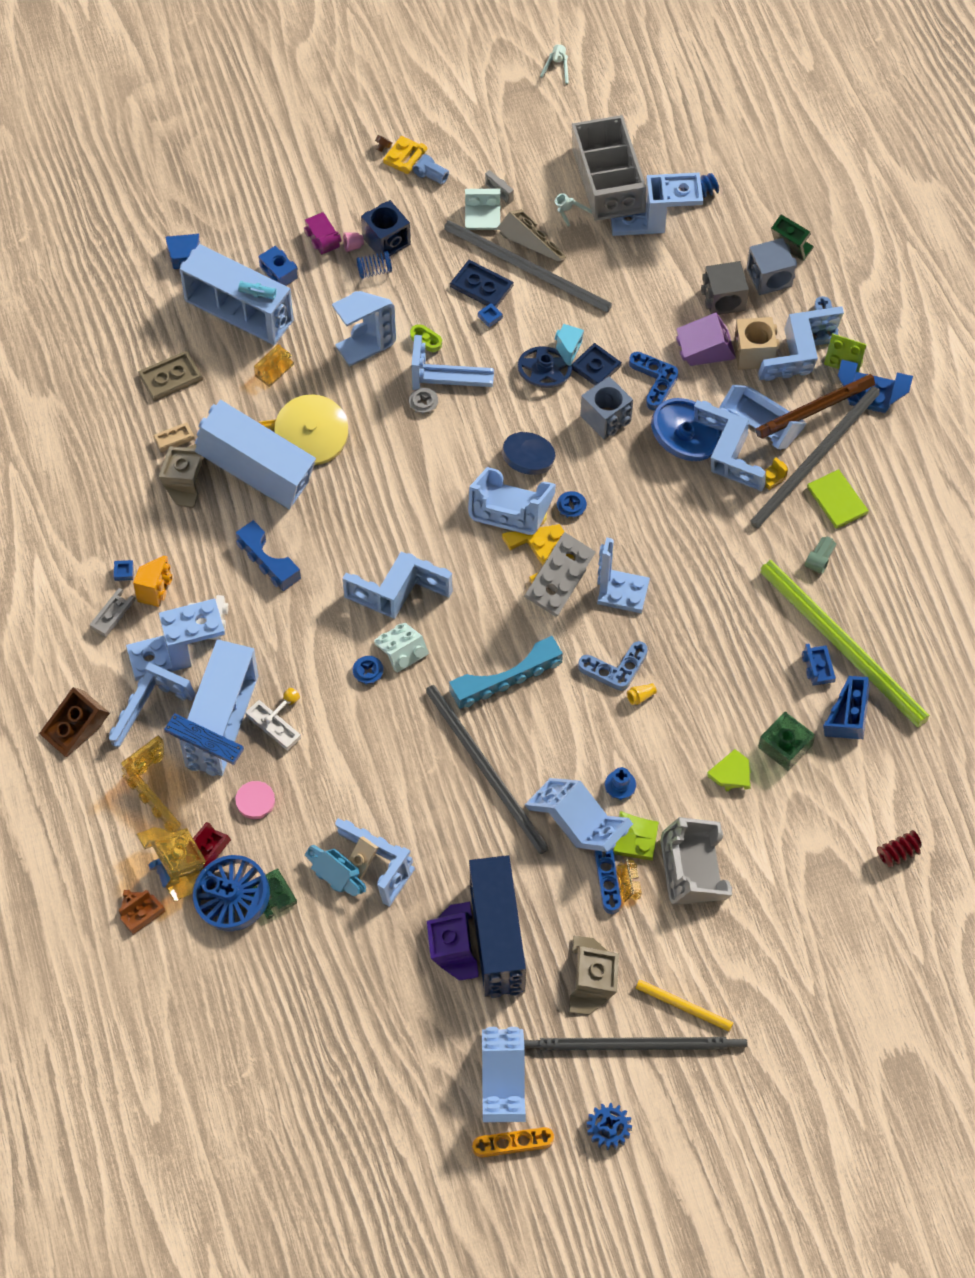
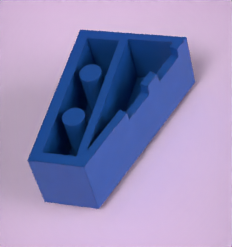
(850, 710)

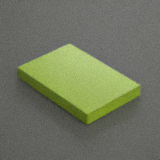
(837, 499)

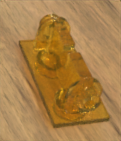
(627, 872)

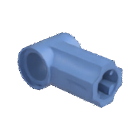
(427, 167)

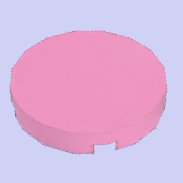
(255, 800)

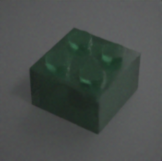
(786, 741)

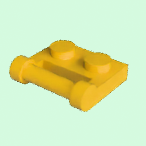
(401, 151)

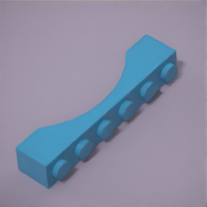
(471, 688)

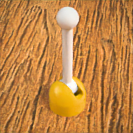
(289, 697)

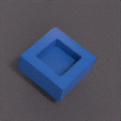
(490, 315)
(123, 570)

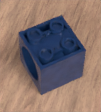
(386, 229)

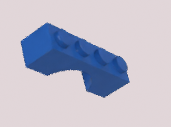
(281, 571)

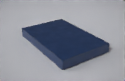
(481, 284)

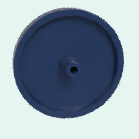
(528, 453)

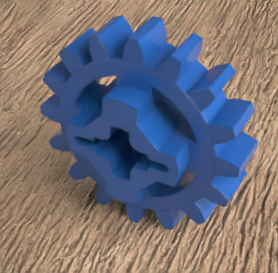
(601, 1129)

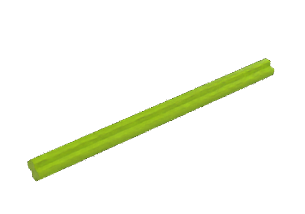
(845, 644)

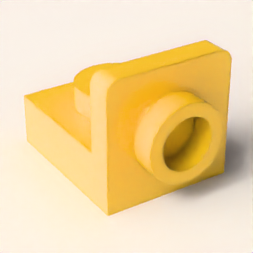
(775, 473)

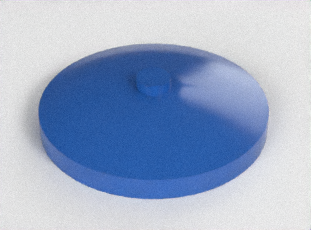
(679, 433)

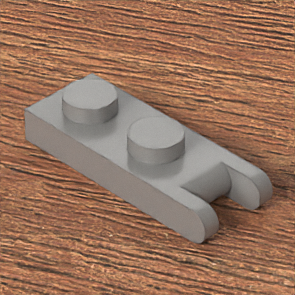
(111, 613)

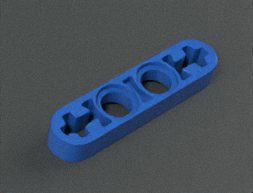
(604, 876)

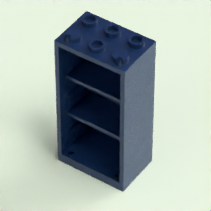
(497, 926)

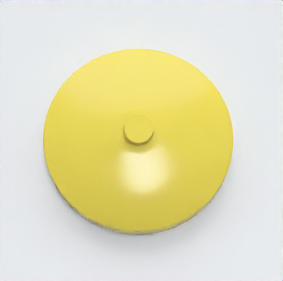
(314, 426)

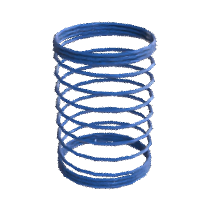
(387, 260)

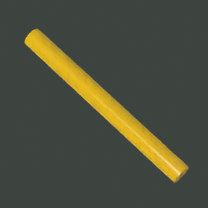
(684, 1005)

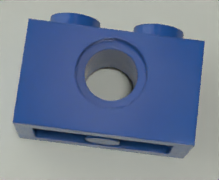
(278, 266)

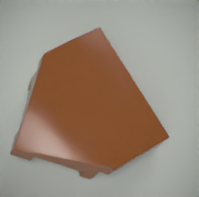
(139, 909)

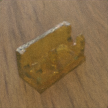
(273, 365)

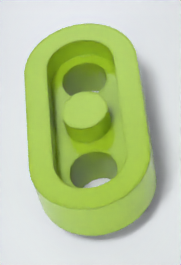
(428, 337)

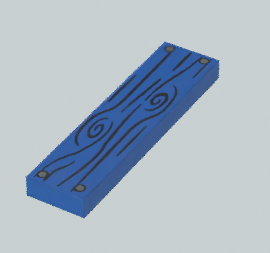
(204, 739)

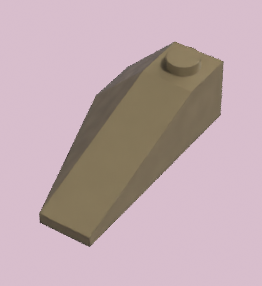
(522, 230)

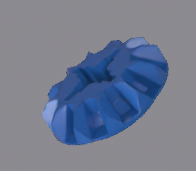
(577, 500)
(368, 662)

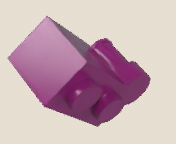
(322, 233)

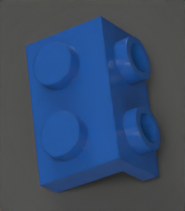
(819, 665)

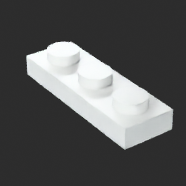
(277, 729)

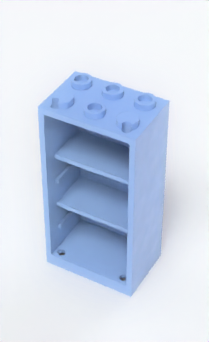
(213, 283)
(254, 454)
(221, 701)

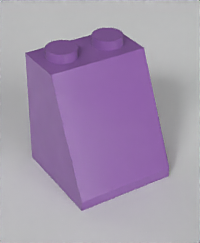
(705, 341)

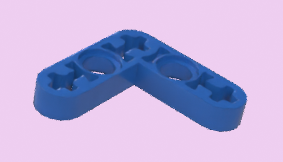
(660, 374)

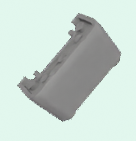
(692, 861)

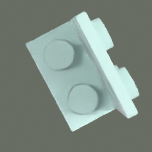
(482, 209)

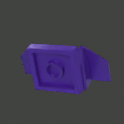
(451, 942)

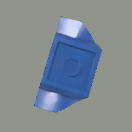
(889, 389)

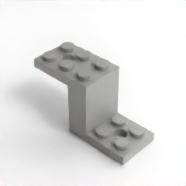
(560, 574)

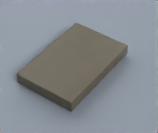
(170, 375)

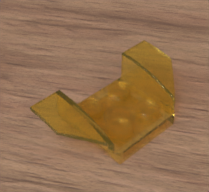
(179, 857)

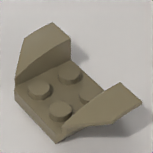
(180, 474)
(594, 975)

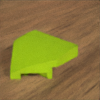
(732, 771)

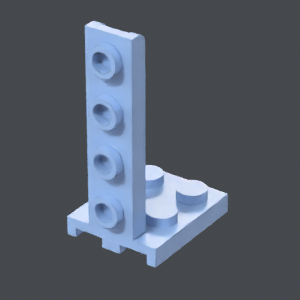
(444, 373)
(619, 588)
(157, 676)
(399, 867)

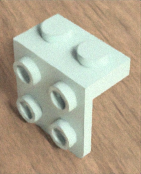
(402, 646)

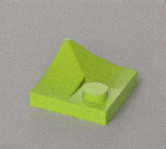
(639, 840)

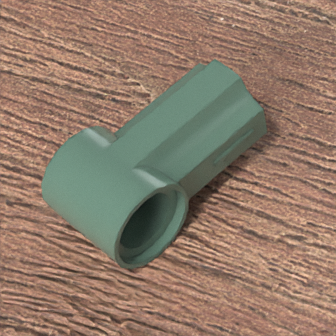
(820, 557)

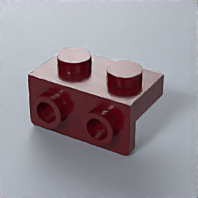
(210, 842)

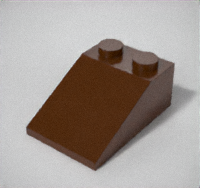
(74, 721)

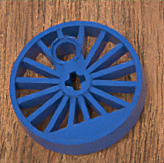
(230, 892)

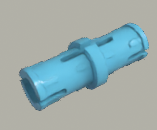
(246, 288)

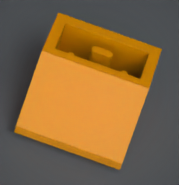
(152, 581)

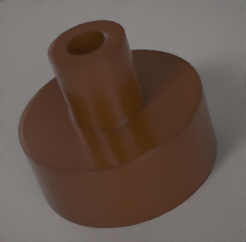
(383, 142)

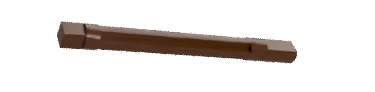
(816, 406)

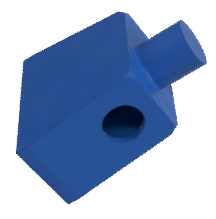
(180, 247)

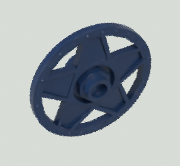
(543, 367)

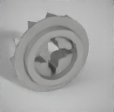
(427, 395)

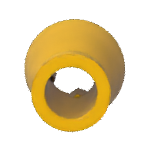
(639, 694)

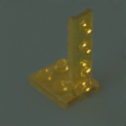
(137, 765)

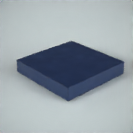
(596, 364)

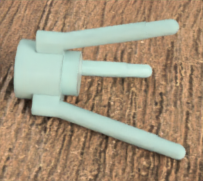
(558, 54)
(565, 203)

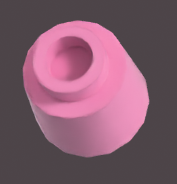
(352, 241)

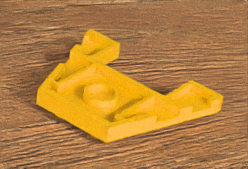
(541, 542)

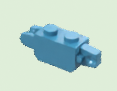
(336, 870)

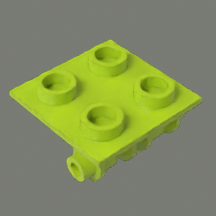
(844, 349)

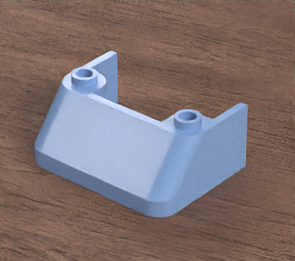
(374, 333)
(760, 410)

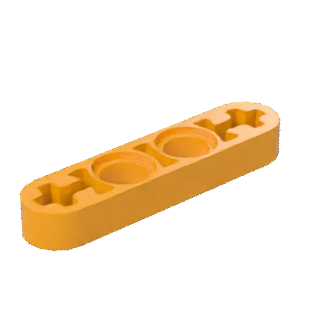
(514, 1146)

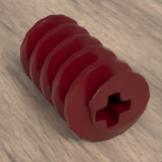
(900, 848)

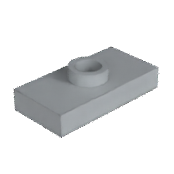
(495, 182)

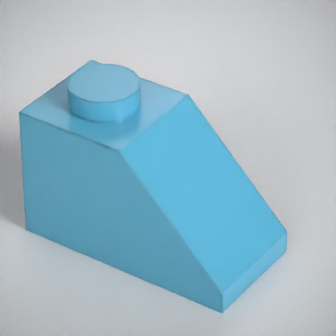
(568, 342)

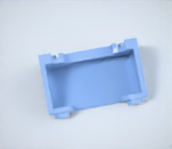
(507, 505)

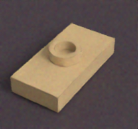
(173, 437)
(363, 855)

